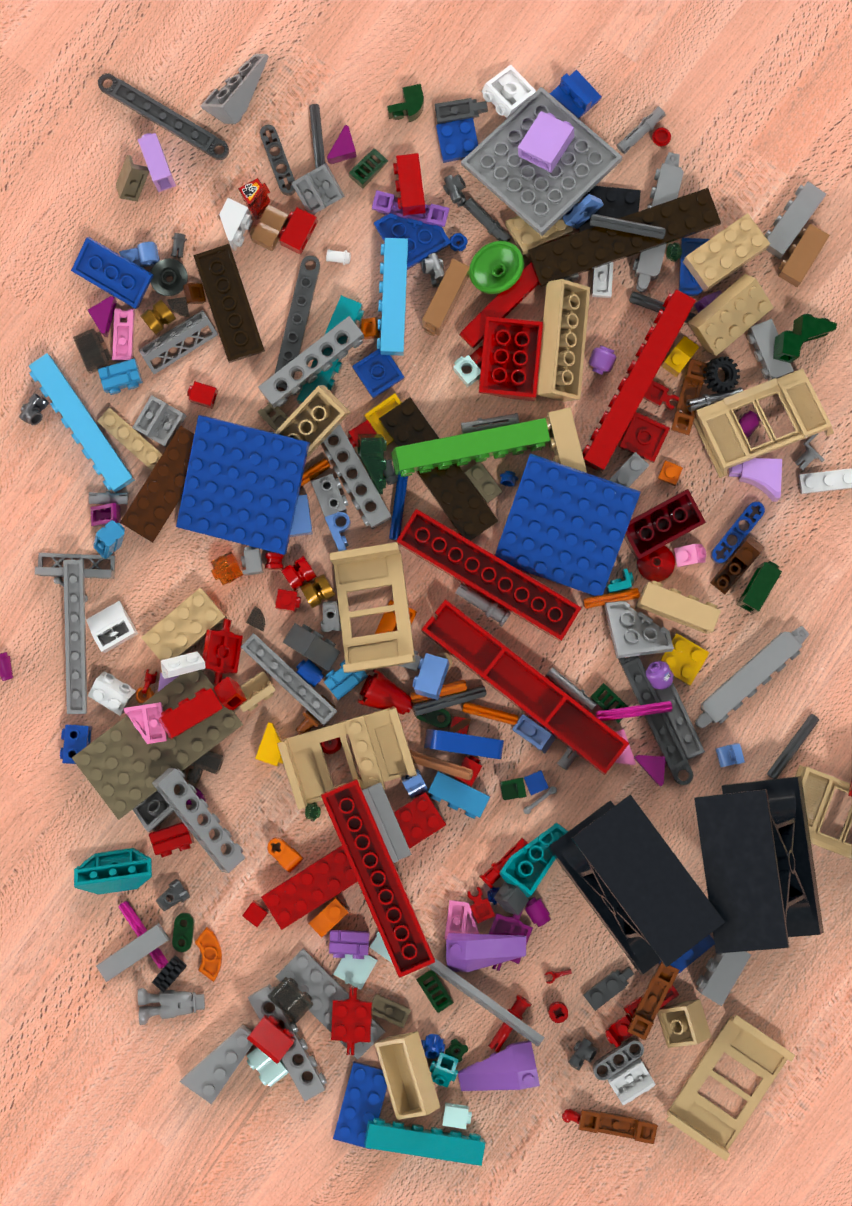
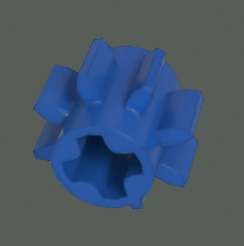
(433, 1046)

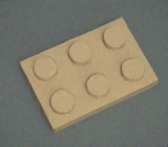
(528, 238)

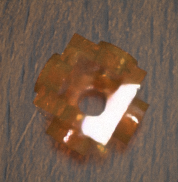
(226, 568)

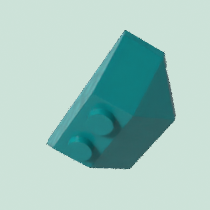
(113, 871)

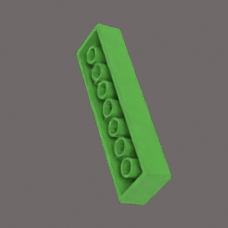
(470, 446)

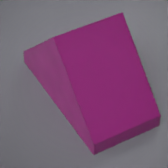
(343, 147)
(103, 314)
(105, 513)
(653, 766)

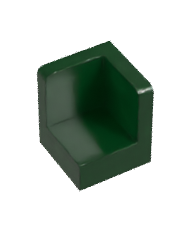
(513, 789)

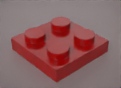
(644, 437)

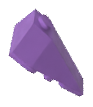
(478, 951)
(507, 1070)

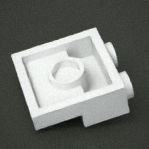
(507, 91)

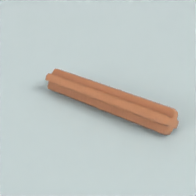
(441, 765)

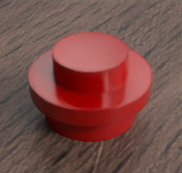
(661, 137)

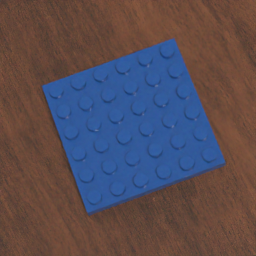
(242, 484)
(566, 525)

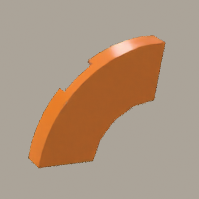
(211, 954)

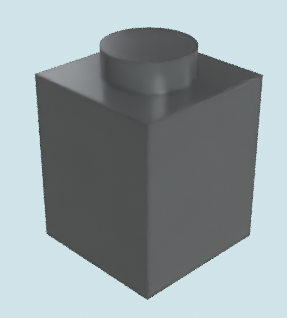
(511, 898)

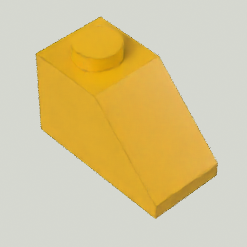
(680, 356)
(269, 749)

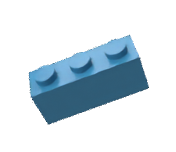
(458, 795)

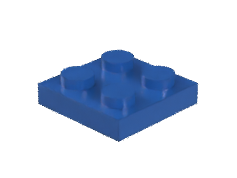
(456, 139)
(378, 373)

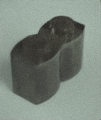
(92, 350)
(291, 999)

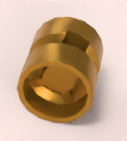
(158, 317)
(312, 596)

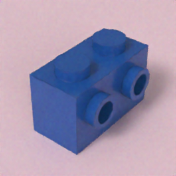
(75, 739)

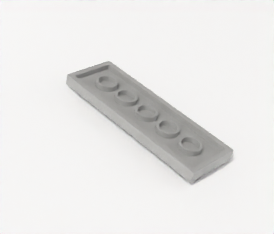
(323, 989)

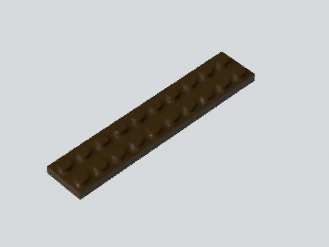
(604, 245)

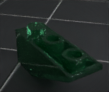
(371, 452)

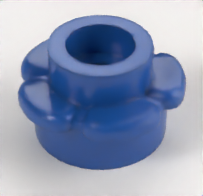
(458, 237)
(508, 478)

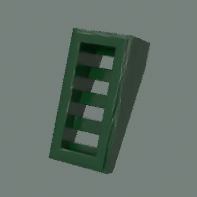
(362, 182)
(599, 691)
(443, 1005)

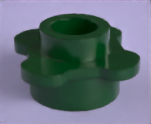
(455, 1044)

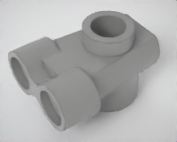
(434, 267)
(330, 621)

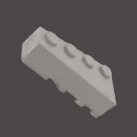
(215, 1070)

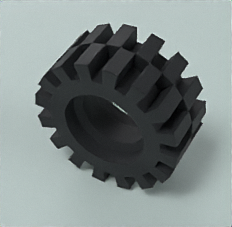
(712, 375)
(169, 973)

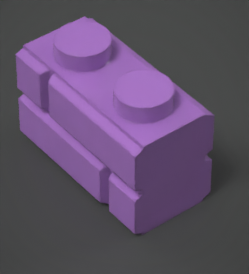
(349, 942)

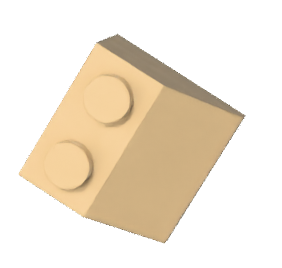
(684, 1024)

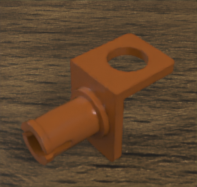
(310, 720)

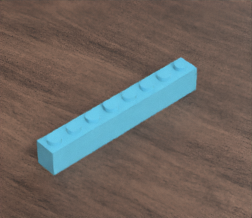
(81, 423)

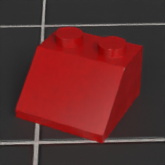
(271, 1038)

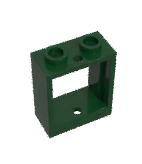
(759, 587)

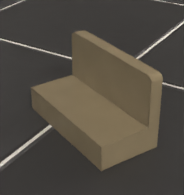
(131, 180)

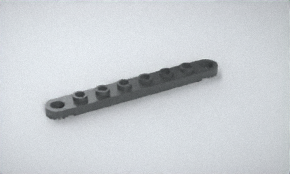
(163, 116)
(298, 315)
(658, 722)

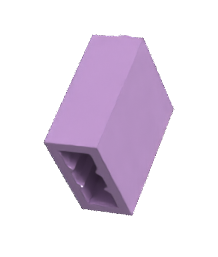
(546, 141)
(156, 162)

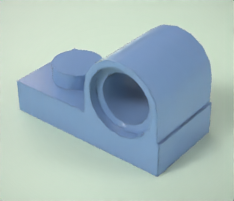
(582, 211)
(144, 255)
(340, 541)
(534, 733)
(730, 755)
(414, 785)

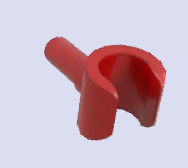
(149, 679)
(557, 974)

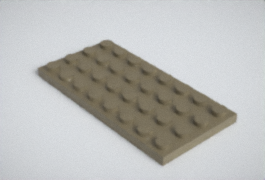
(125, 766)

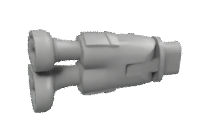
(172, 1004)

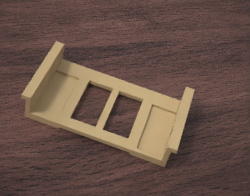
(724, 435)
(370, 569)
(308, 768)
(818, 793)
(701, 1117)

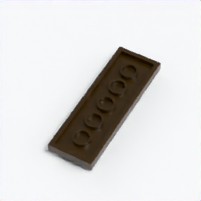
(229, 303)

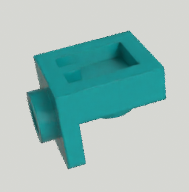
(619, 585)

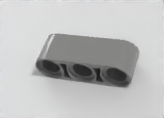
(628, 1058)

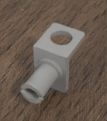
(809, 455)

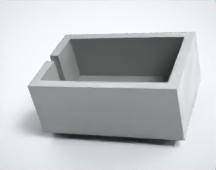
(721, 975)

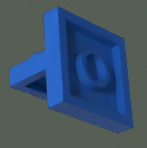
(576, 94)

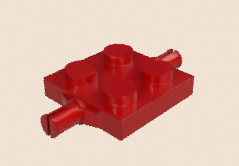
(222, 651)
(351, 1020)

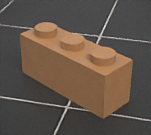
(802, 255)

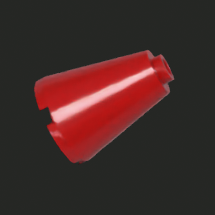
(383, 693)

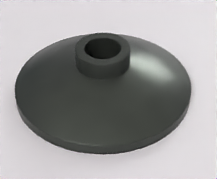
(164, 269)

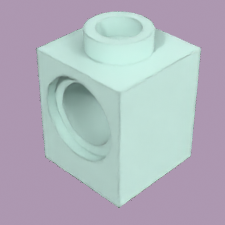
(467, 379)
(456, 1115)

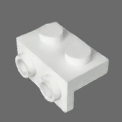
(182, 664)
(111, 692)
(631, 1081)

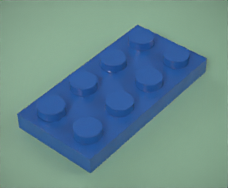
(112, 272)
(361, 1103)

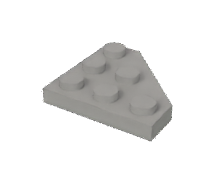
(635, 632)

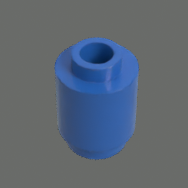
(309, 672)

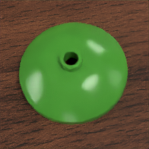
(491, 261)

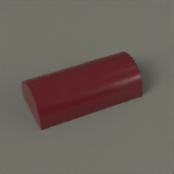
(663, 524)

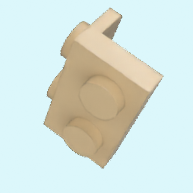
(255, 690)

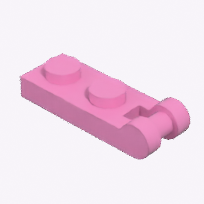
(123, 335)

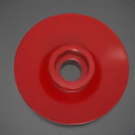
(657, 573)

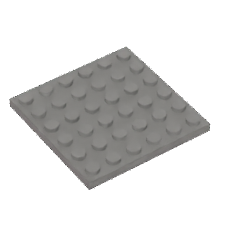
(528, 189)

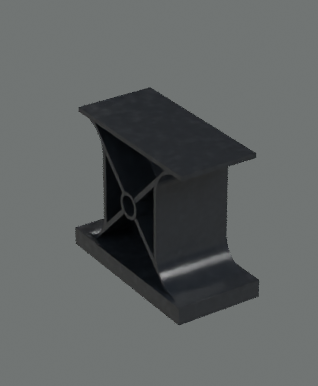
(759, 864)
(636, 884)

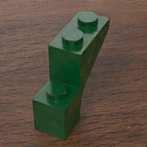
(805, 329)

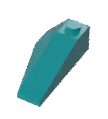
(532, 862)

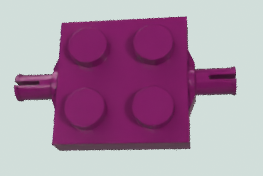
(510, 926)

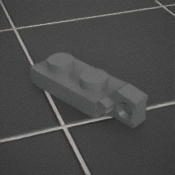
(459, 110)
(608, 987)

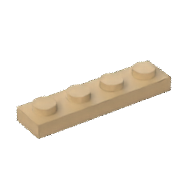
(130, 438)
(364, 751)

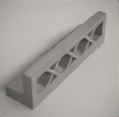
(175, 336)
(88, 573)
(386, 822)

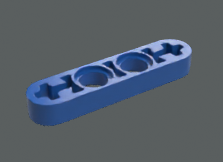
(737, 532)

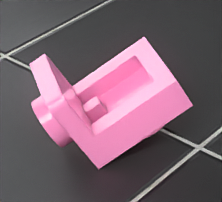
(690, 555)

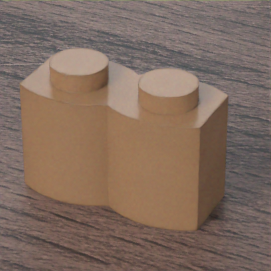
(269, 227)

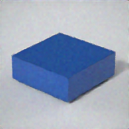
(536, 782)

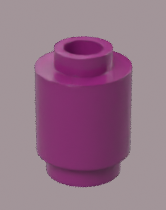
(749, 423)
(537, 911)

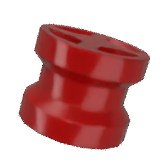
(274, 561)
(558, 1008)

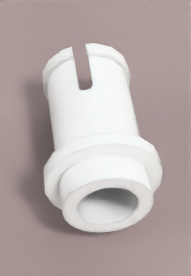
(338, 256)

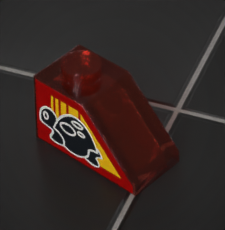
(255, 197)

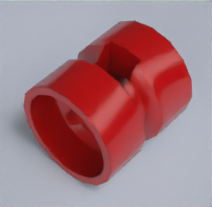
(298, 573)

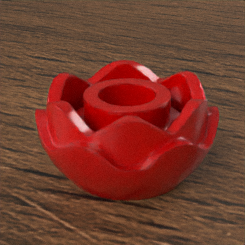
(331, 748)

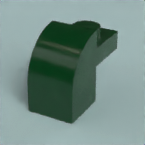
(412, 104)

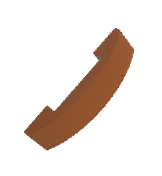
(690, 390)
(652, 1000)
(617, 1125)

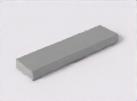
(681, 722)
(132, 952)

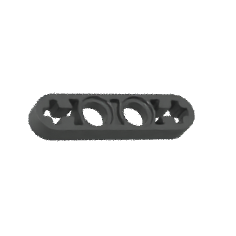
(277, 160)

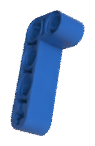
(463, 744)

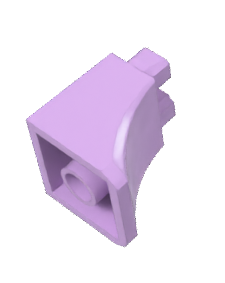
(761, 473)

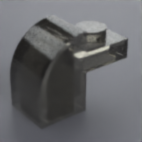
(210, 762)

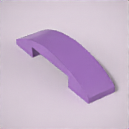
(388, 203)

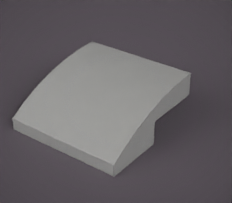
(318, 189)
(159, 421)

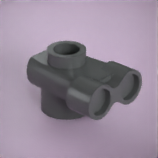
(453, 188)
(31, 411)
(175, 893)
(583, 1051)

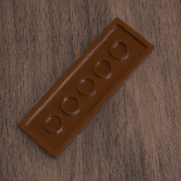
(161, 489)

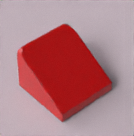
(476, 356)
(255, 913)

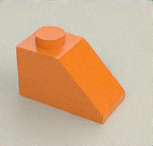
(329, 917)

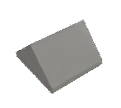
(153, 811)

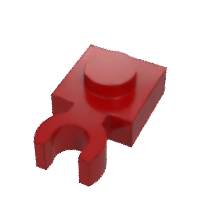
(658, 393)
(481, 908)

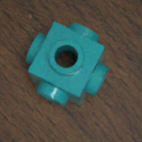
(444, 1069)

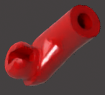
(571, 1115)

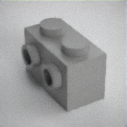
(329, 495)

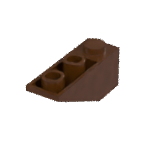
(737, 564)

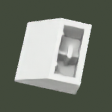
(235, 220)
(111, 627)

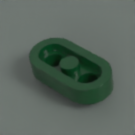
(431, 718)
(181, 932)

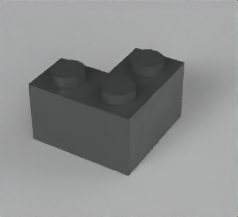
(312, 645)

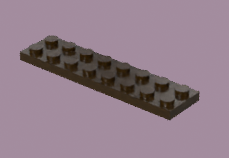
(448, 486)

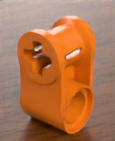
(287, 856)

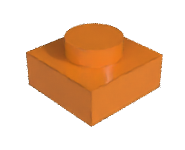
(370, 328)
(670, 473)

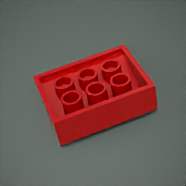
(510, 358)

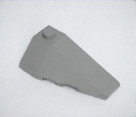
(234, 98)

